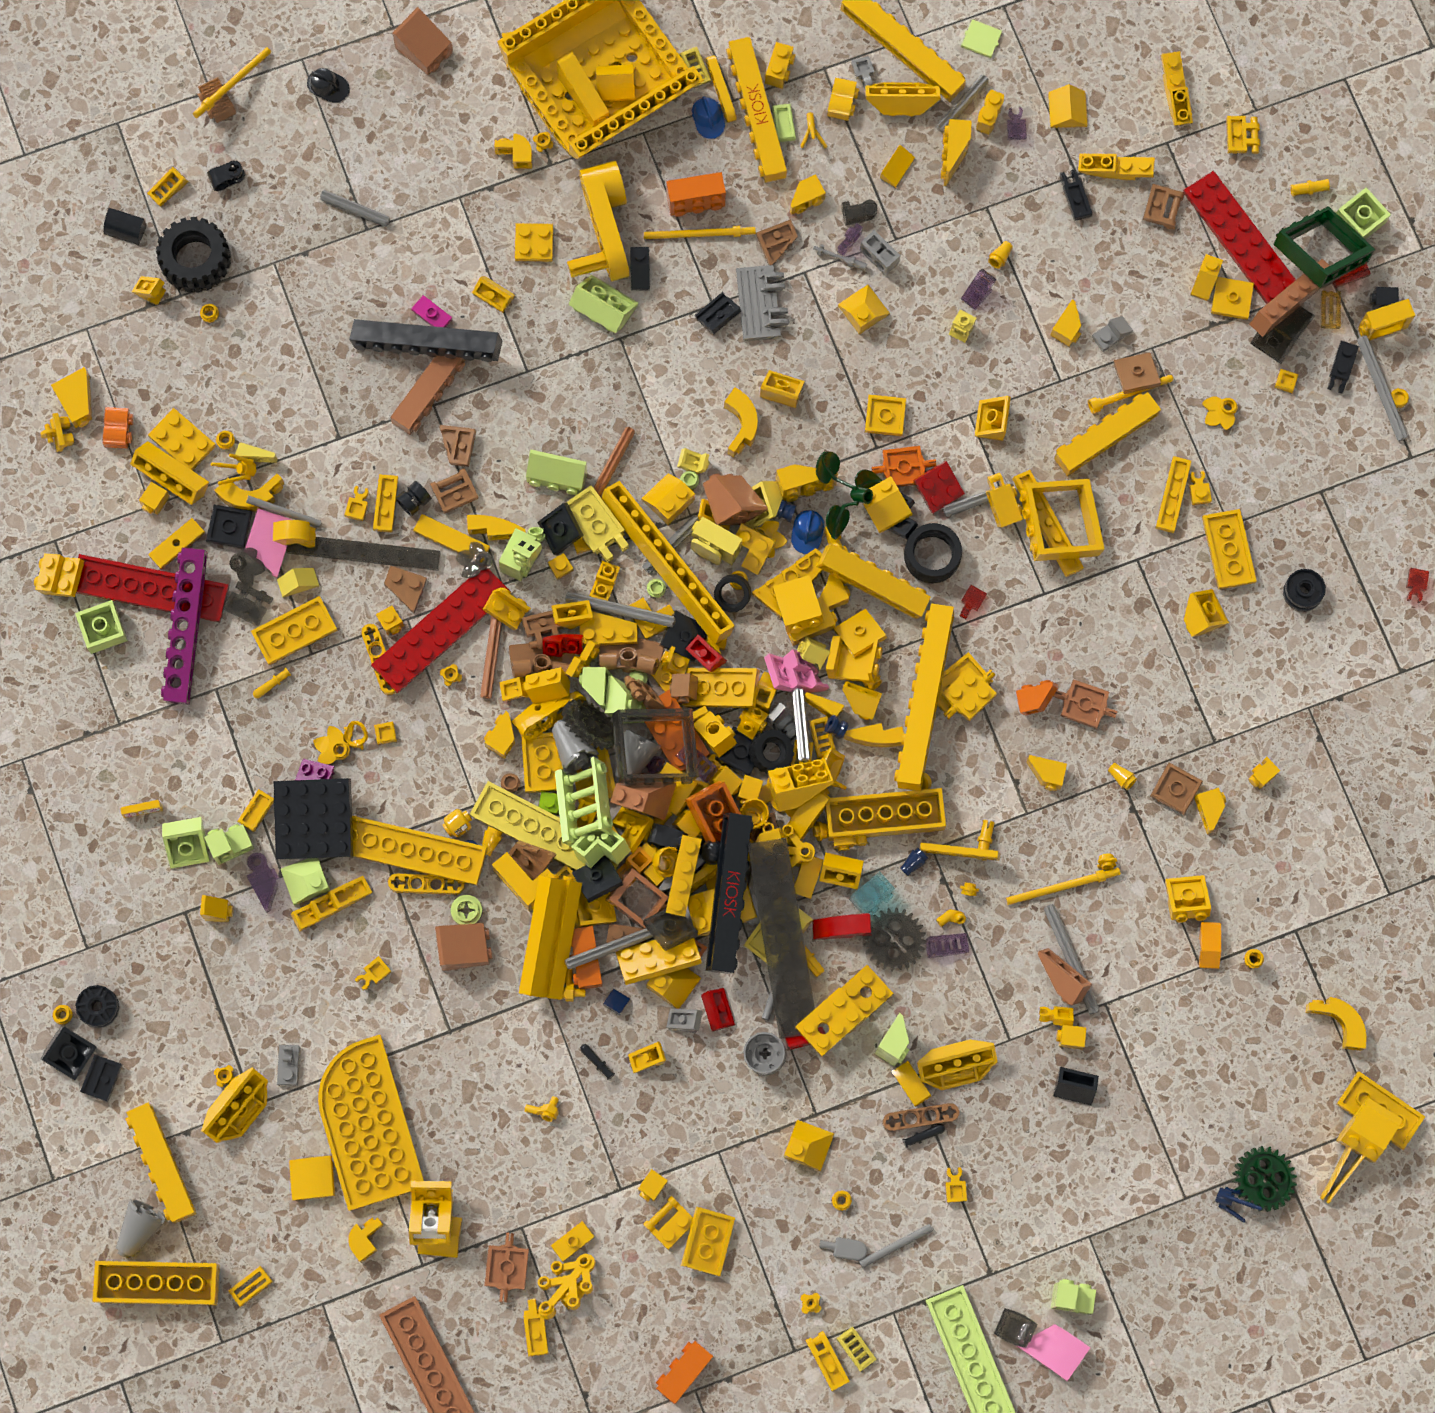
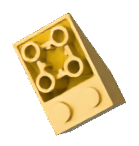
(956, 145)
(800, 481)
(798, 783)

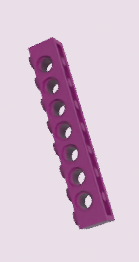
(183, 693)

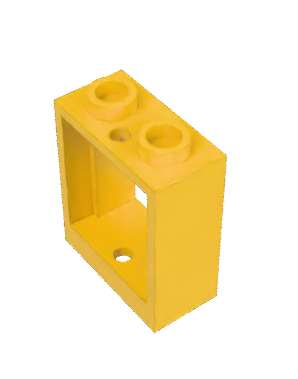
(1387, 320)

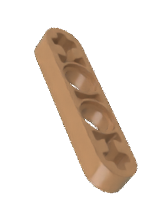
(920, 1115)

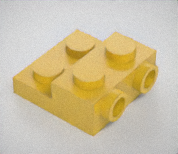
(58, 575)
(1188, 898)
(595, 912)

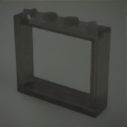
(639, 715)

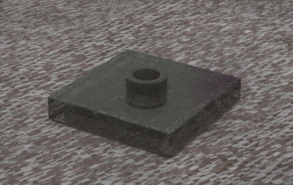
(670, 929)

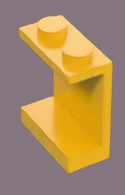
(845, 667)

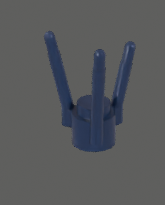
(1226, 1198)

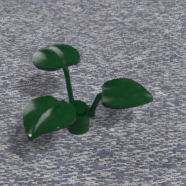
(838, 517)

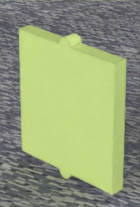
(981, 38)

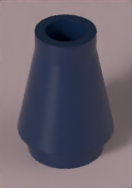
(914, 861)

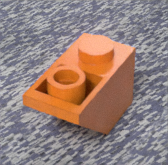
(1035, 698)

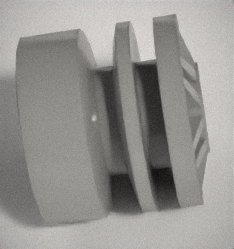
(756, 1045)

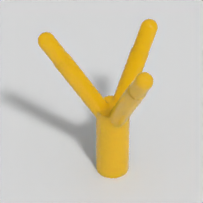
(811, 128)

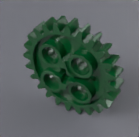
(1274, 1165)

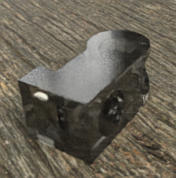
(859, 212)

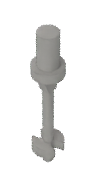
(851, 261)

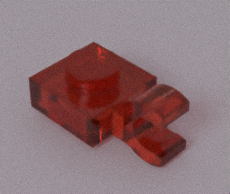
(973, 600)

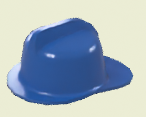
(708, 118)
(807, 531)

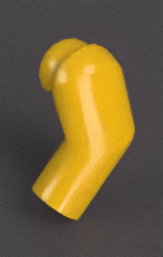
(951, 916)

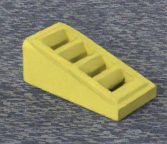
(695, 52)
(255, 453)
(845, 1335)

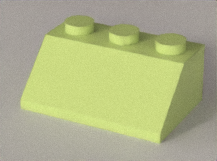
(602, 303)
(556, 472)
(895, 1042)

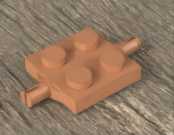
(1085, 704)
(506, 1267)

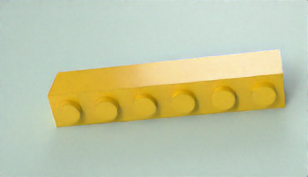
(1107, 434)
(873, 580)
(161, 1163)

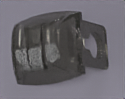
(1015, 1328)

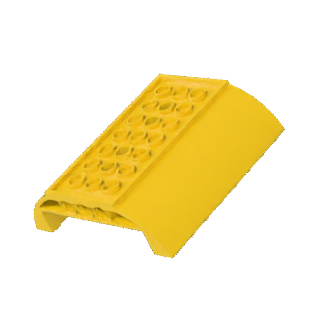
(598, 36)

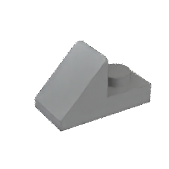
(1112, 333)
(684, 1020)

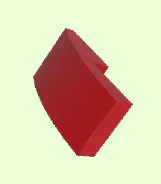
(563, 643)

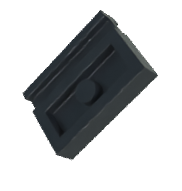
(717, 313)
(101, 1078)

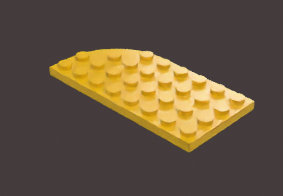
(367, 1125)

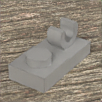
(288, 1065)

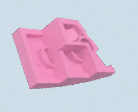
(261, 539)
(793, 672)
(1057, 1350)

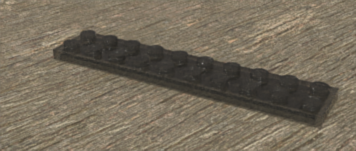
(781, 934)

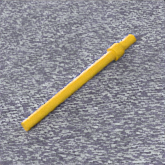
(208, 103)
(736, 231)
(1099, 876)

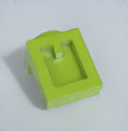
(549, 802)

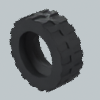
(781, 740)

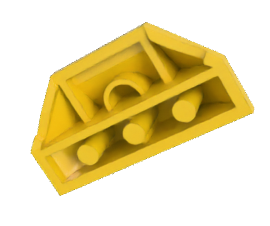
(902, 97)
(957, 1064)
(236, 1107)

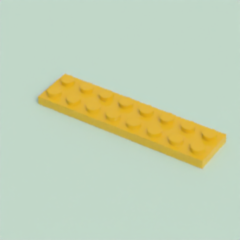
(417, 851)

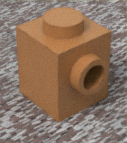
(684, 687)

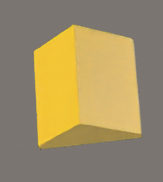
(615, 82)
(1067, 107)
(781, 389)
(992, 418)
(445, 1250)

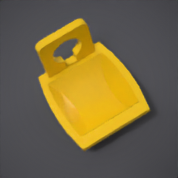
(834, 762)

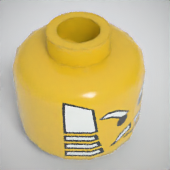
(457, 823)

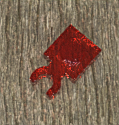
(1417, 581)

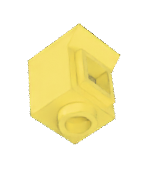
(962, 326)
(813, 651)

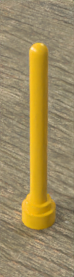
(1096, 404)

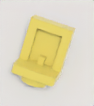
(693, 461)

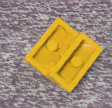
(311, 1178)

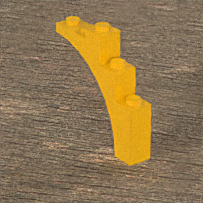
(832, 596)

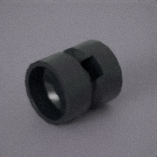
(416, 492)

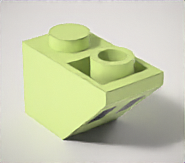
(526, 551)

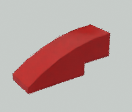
(842, 926)

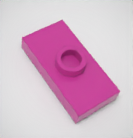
(431, 313)

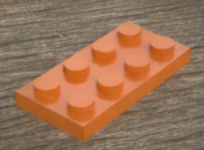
(670, 734)

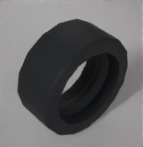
(729, 579)

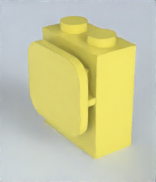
(715, 542)

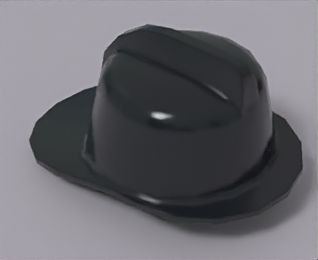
(328, 85)

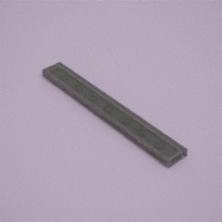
(369, 553)

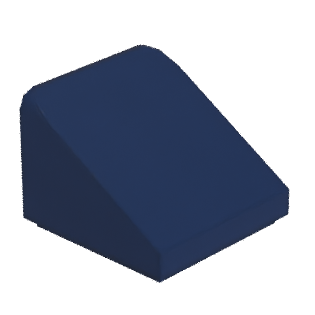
(616, 1001)

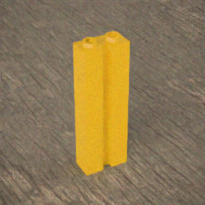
(550, 936)

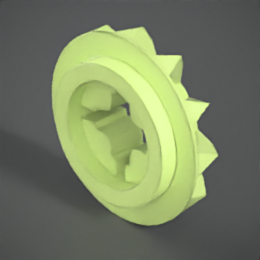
(460, 903)

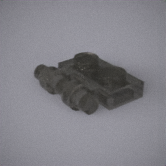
(244, 608)

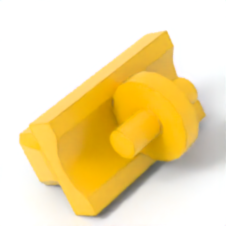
(55, 431)

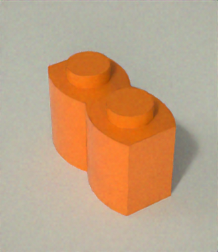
(116, 427)

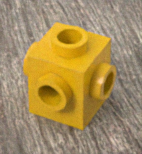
(755, 719)

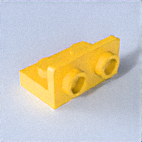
(506, 608)

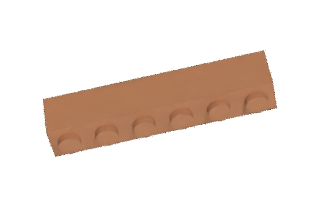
(1285, 303)
(425, 393)

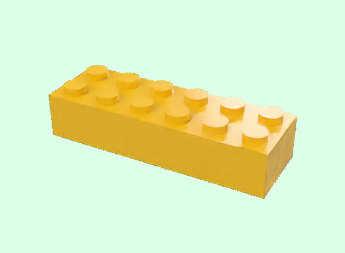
(886, 814)
(156, 1283)

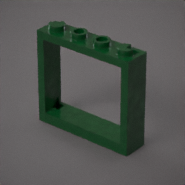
(1360, 248)

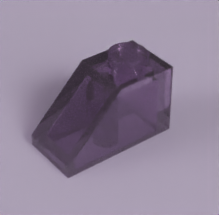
(264, 885)

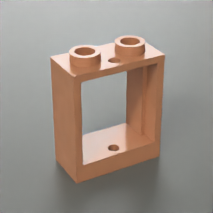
(627, 878)

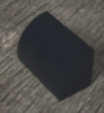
(124, 226)
(1076, 1086)

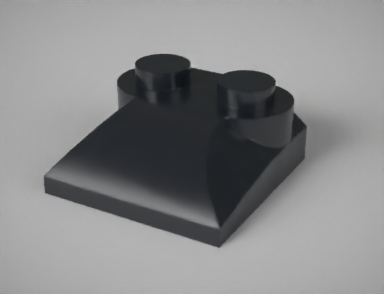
(68, 1052)

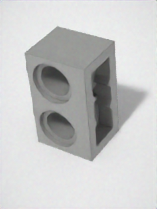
(879, 252)

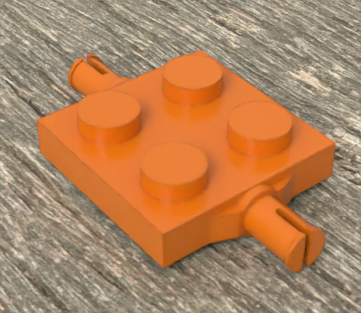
(903, 465)

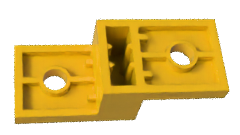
(844, 1010)

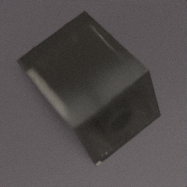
(1284, 336)

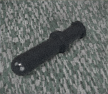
(591, 1055)
(919, 1137)

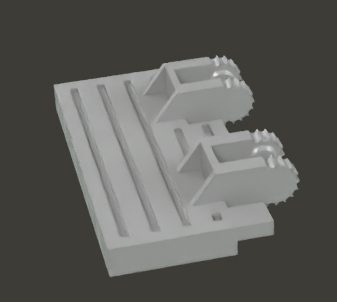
(758, 304)

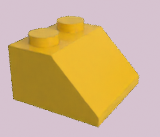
(669, 498)
(887, 505)

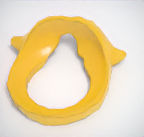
(349, 732)

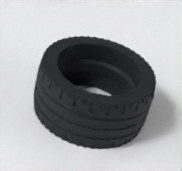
(943, 533)

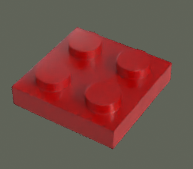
(938, 487)

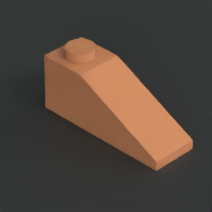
(1065, 979)

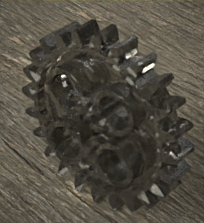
(589, 724)
(908, 928)

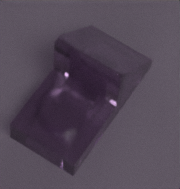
(979, 289)

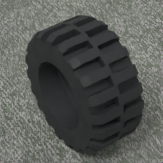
(183, 234)

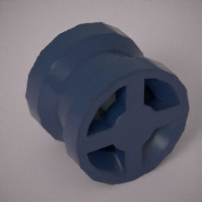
(786, 511)
(836, 727)

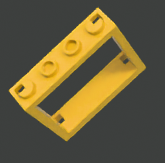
(1089, 515)

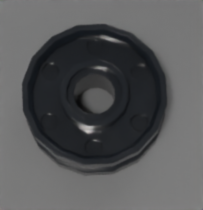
(1312, 582)
(88, 998)

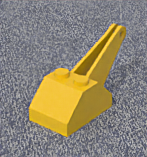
(1365, 1135)

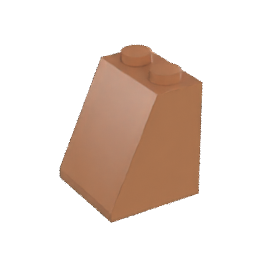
(422, 42)
(732, 499)
(645, 799)
(463, 946)

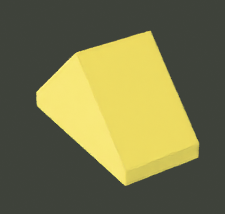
(297, 581)

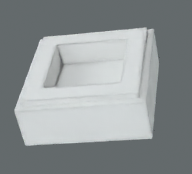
(776, 713)

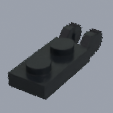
(1076, 196)
(1342, 365)

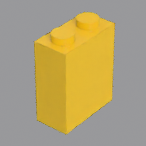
(798, 604)

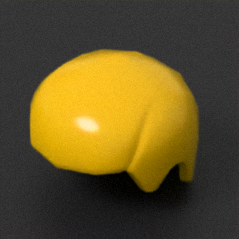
(758, 811)
(665, 861)

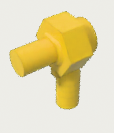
(569, 991)
(548, 1111)

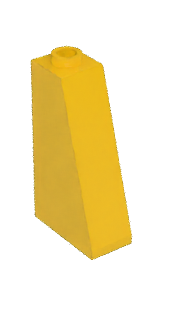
(581, 89)

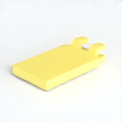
(597, 523)

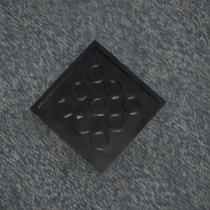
(313, 818)

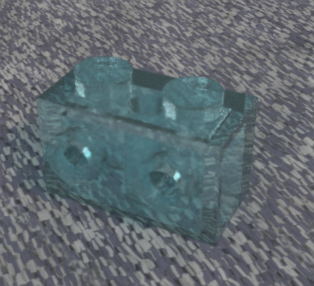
(872, 894)

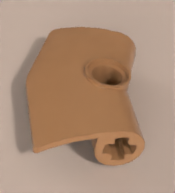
(632, 657)
(530, 661)

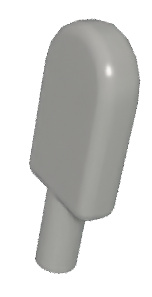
(846, 1248)

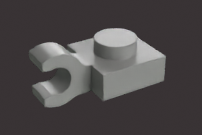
(863, 69)

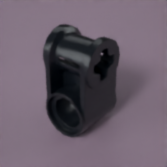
(223, 176)

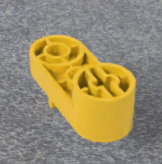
(602, 191)

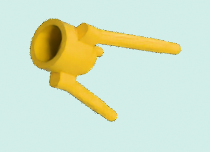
(245, 468)

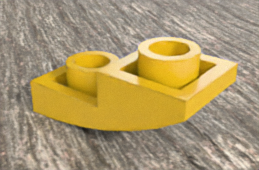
(605, 581)
(808, 877)
(911, 1083)

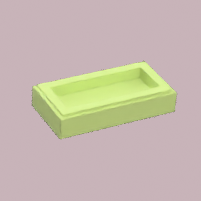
(783, 122)

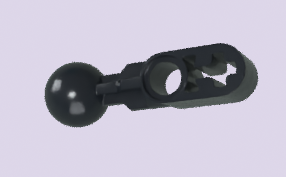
(668, 837)

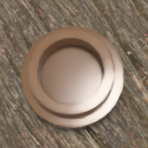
(510, 782)

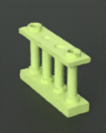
(567, 799)

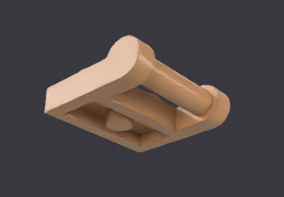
(1157, 204)
(457, 495)

